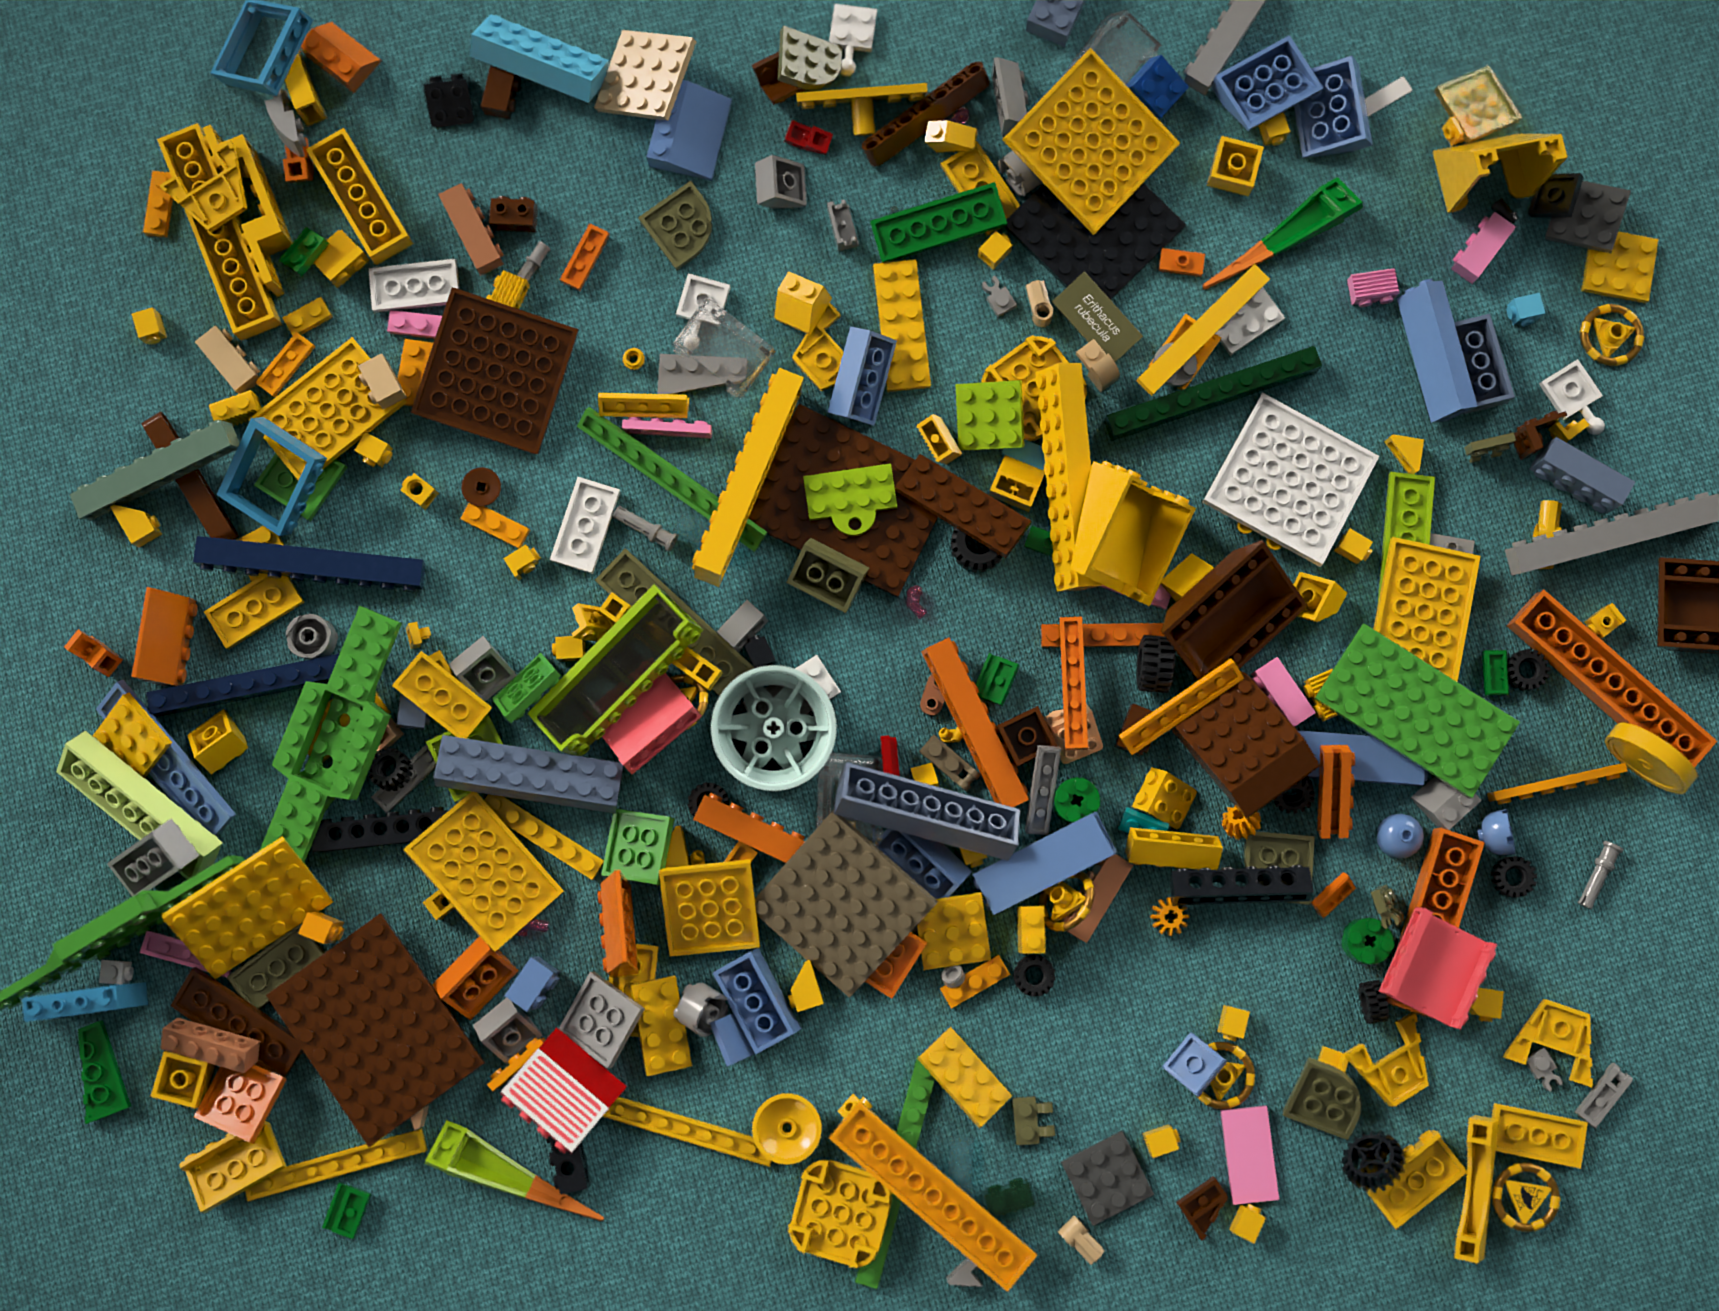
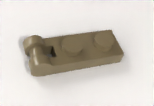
(949, 762)

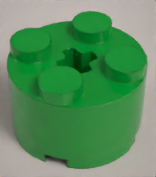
(1079, 788)
(1380, 941)

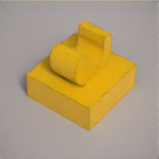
(416, 635)

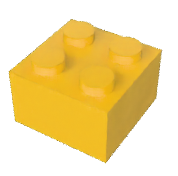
(1235, 166)
(182, 1079)

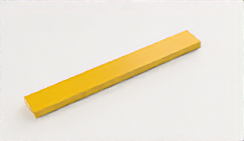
(1203, 330)
(686, 1129)
(340, 1164)

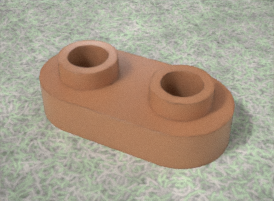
(931, 693)

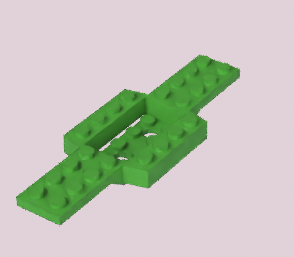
(351, 747)
(110, 931)

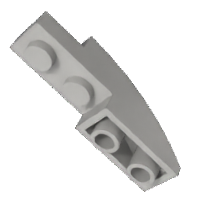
(285, 122)

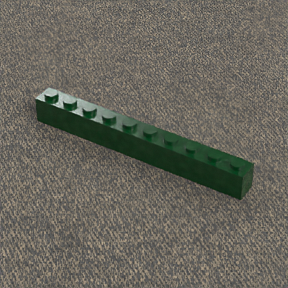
(1212, 393)

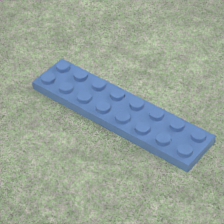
(179, 775)

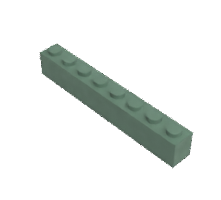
(155, 470)

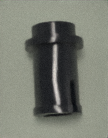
(1504, 211)

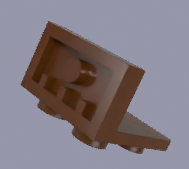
(767, 77)
(1528, 439)

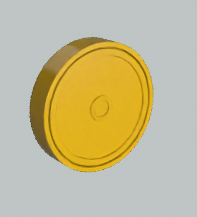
(1651, 758)

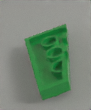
(101, 1075)

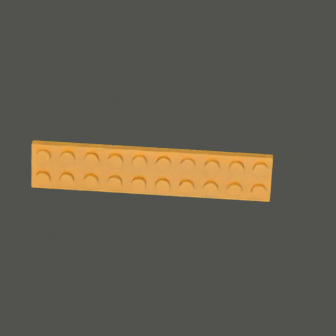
(933, 1196)

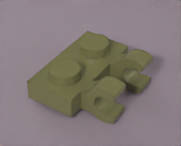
(1496, 444)
(1384, 902)
(1026, 1120)

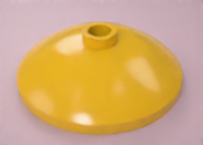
(786, 1146)

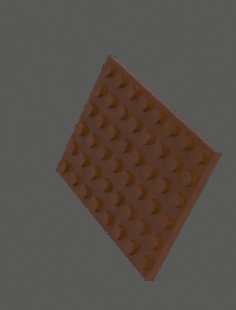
(820, 446)
(375, 1029)

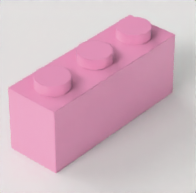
(1482, 247)
(1283, 691)

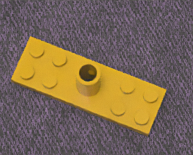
(862, 101)

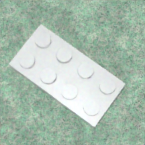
(412, 285)
(585, 525)
(816, 670)

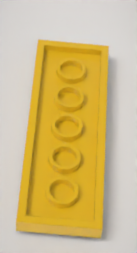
(902, 320)

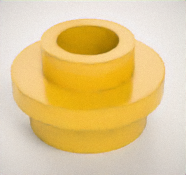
(631, 353)

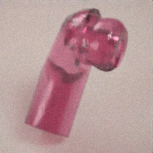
(960, 117)
(913, 601)
(534, 924)

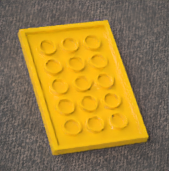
(326, 408)
(1427, 601)
(483, 870)
(247, 908)

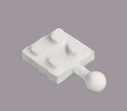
(853, 30)
(698, 289)
(1571, 392)

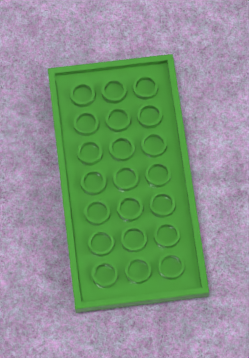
(1417, 710)

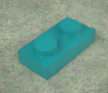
(1136, 819)

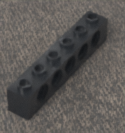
(325, 841)
(1253, 892)
(566, 1181)

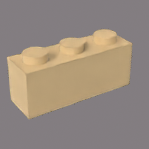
(228, 359)

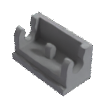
(842, 225)
(742, 625)

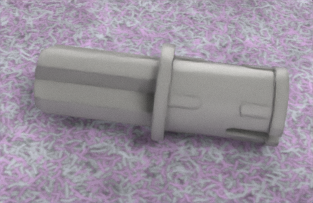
(534, 261)

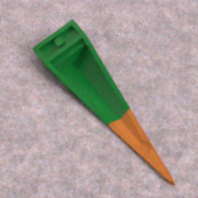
(1317, 214)

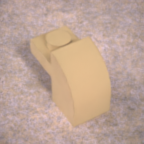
(1101, 366)

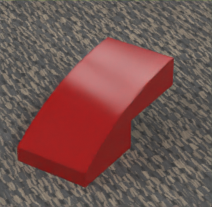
(808, 138)

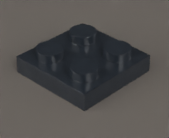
(1556, 196)

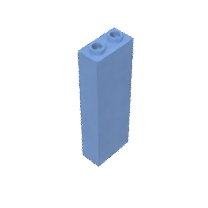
(1436, 351)
(1373, 759)
(1044, 863)

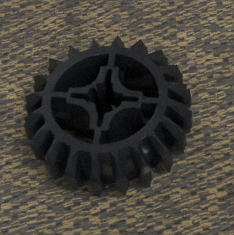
(1376, 1172)

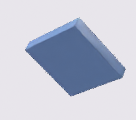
(731, 1039)
(1194, 1064)

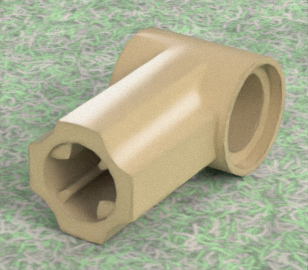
(1039, 302)
(1077, 1235)

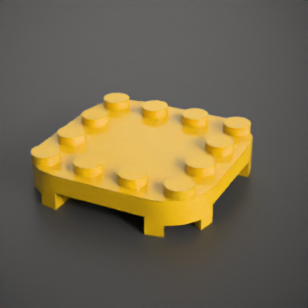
(1023, 364)
(840, 1213)

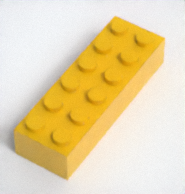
(359, 196)

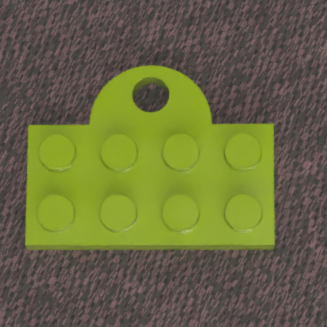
(850, 496)

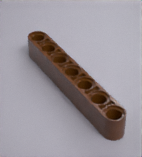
(933, 107)
(192, 484)

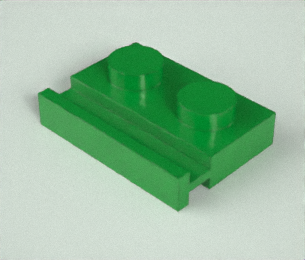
(304, 251)
(996, 679)
(346, 1210)

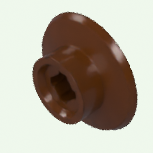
(471, 484)

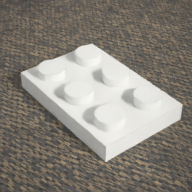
(1250, 322)

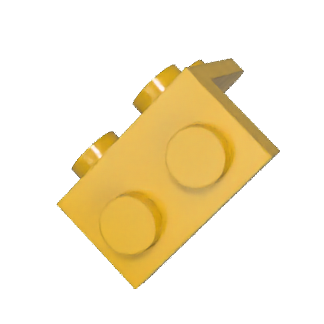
(340, 259)
(1164, 797)

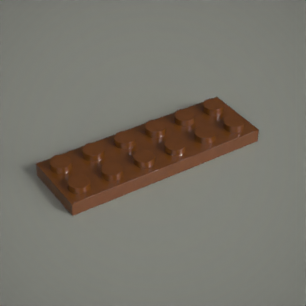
(963, 505)
(216, 1006)

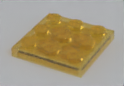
(1478, 103)

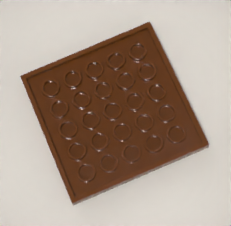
(495, 371)

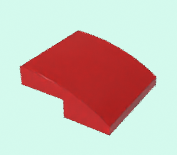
(889, 755)

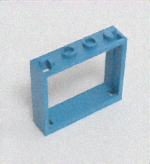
(282, 55)
(241, 463)
(84, 1001)

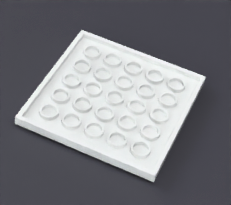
(1291, 479)

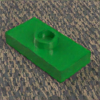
(1039, 541)
(1495, 672)

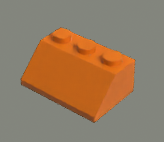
(339, 55)
(474, 978)

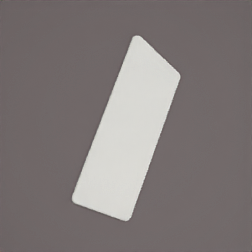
(1387, 95)

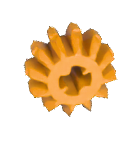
(1238, 826)
(1174, 923)

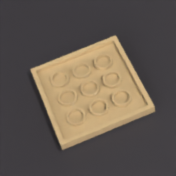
(645, 75)

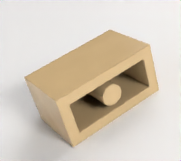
(381, 381)

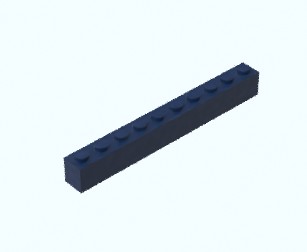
(309, 563)
(240, 686)

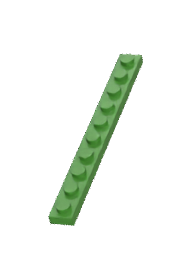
(661, 471)
(909, 1129)

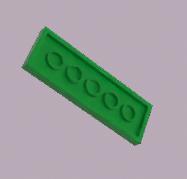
(938, 222)

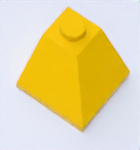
(1321, 595)

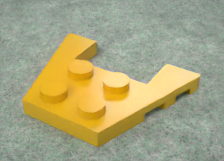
(216, 199)
(819, 354)
(1558, 1029)
(1398, 1073)

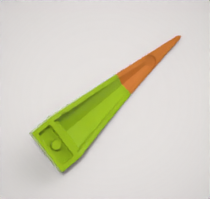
(472, 1159)

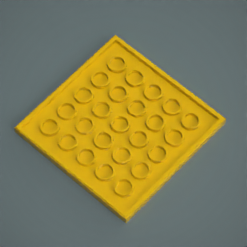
(1091, 141)

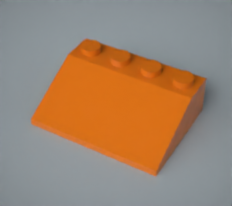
(164, 638)
(618, 926)

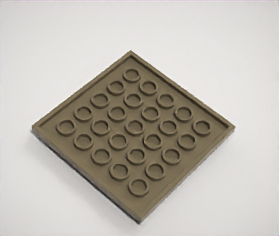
(842, 903)

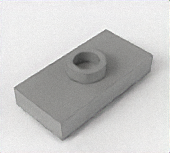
(1452, 543)

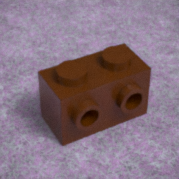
(513, 214)

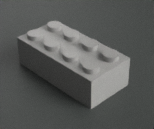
(153, 858)

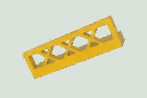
(643, 405)

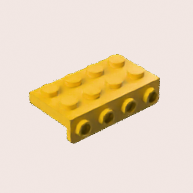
(232, 1167)
(1427, 1174)

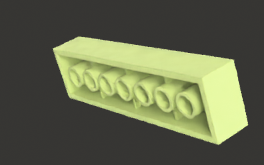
(131, 798)

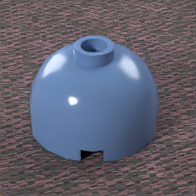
(1497, 833)
(1400, 836)

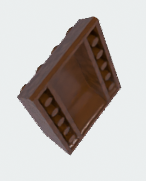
(1688, 605)
(1232, 610)
(1247, 746)

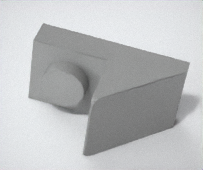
(963, 1274)

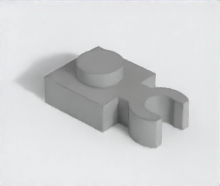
(999, 299)
(1542, 1066)

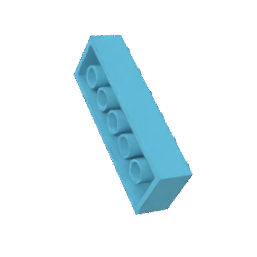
(538, 58)

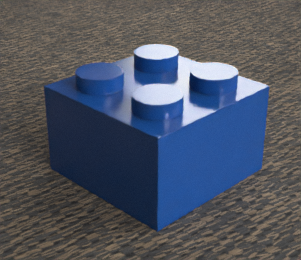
(1157, 85)

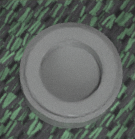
(953, 976)

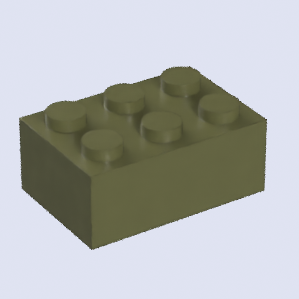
(827, 575)

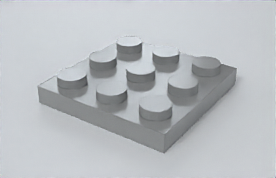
(601, 1019)

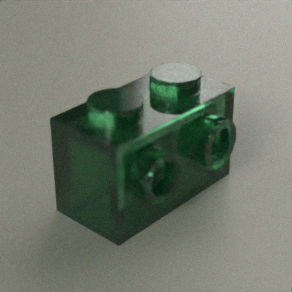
(1008, 1197)

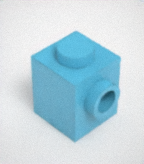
(1525, 309)

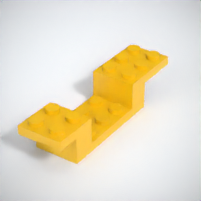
(267, 233)

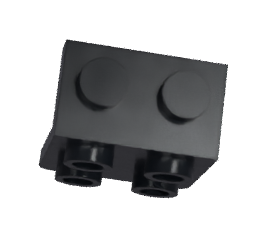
(449, 100)

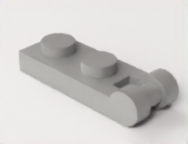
(1603, 1095)

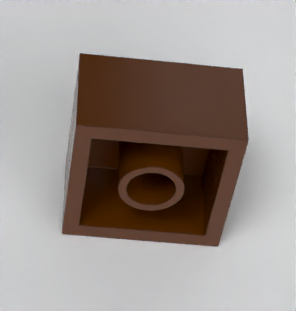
(1024, 734)

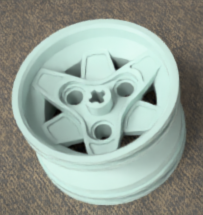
(783, 744)

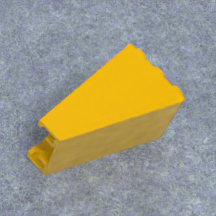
(1524, 157)
(1128, 531)

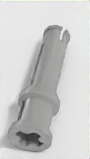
(654, 532)
(1603, 865)

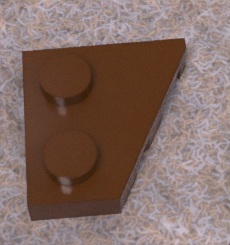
(1203, 1205)

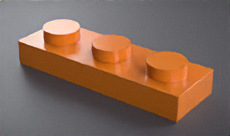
(584, 257)

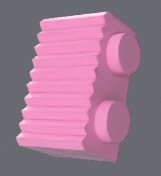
(1373, 287)

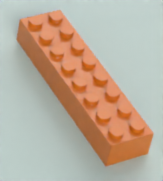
(1444, 881)

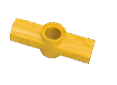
(1548, 520)

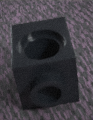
(759, 651)

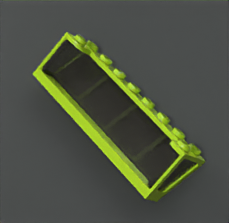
(615, 672)

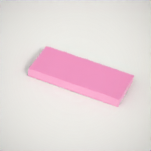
(1249, 1155)

